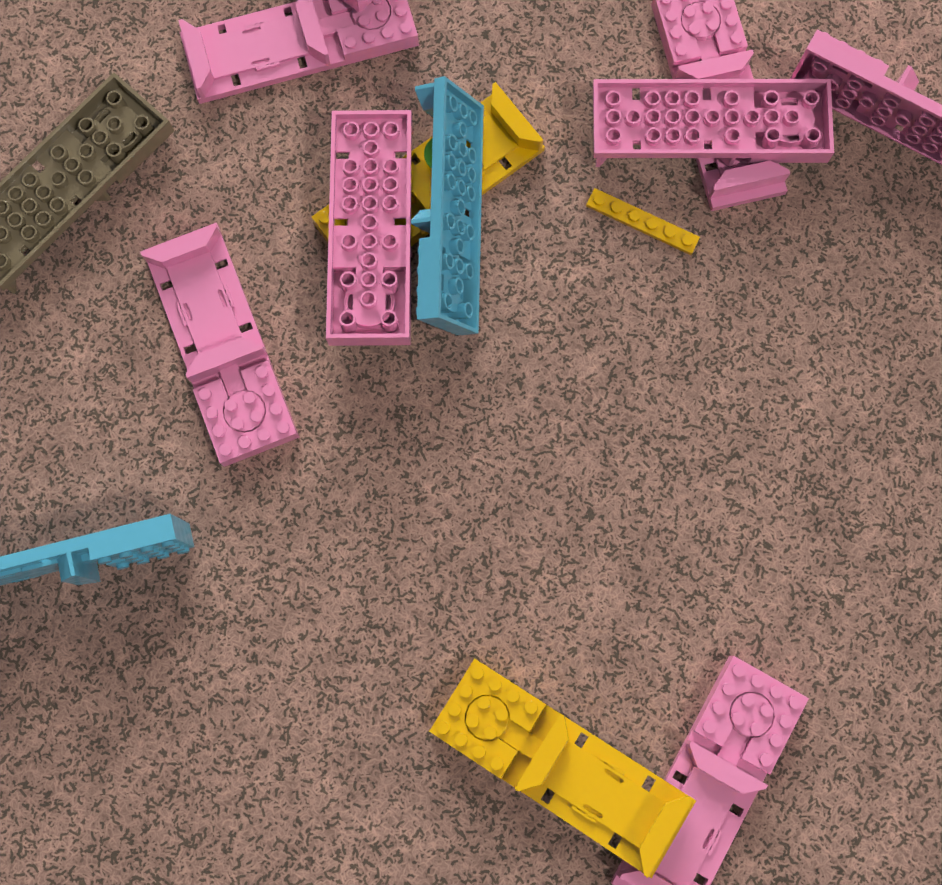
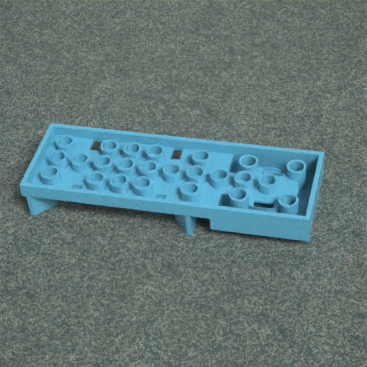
(451, 255)
(115, 547)

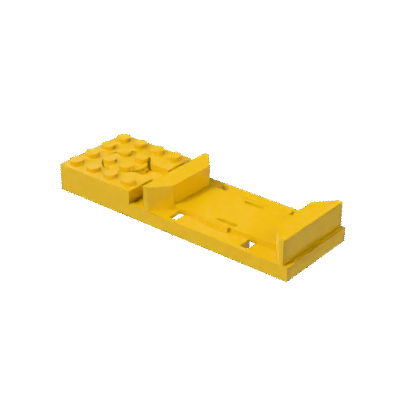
(504, 135)
(536, 750)

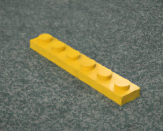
(642, 221)

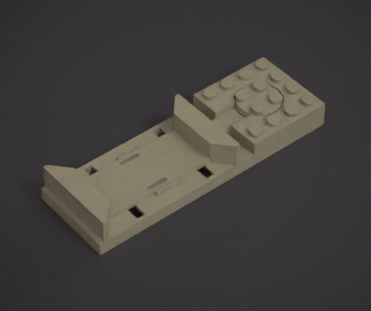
(81, 159)

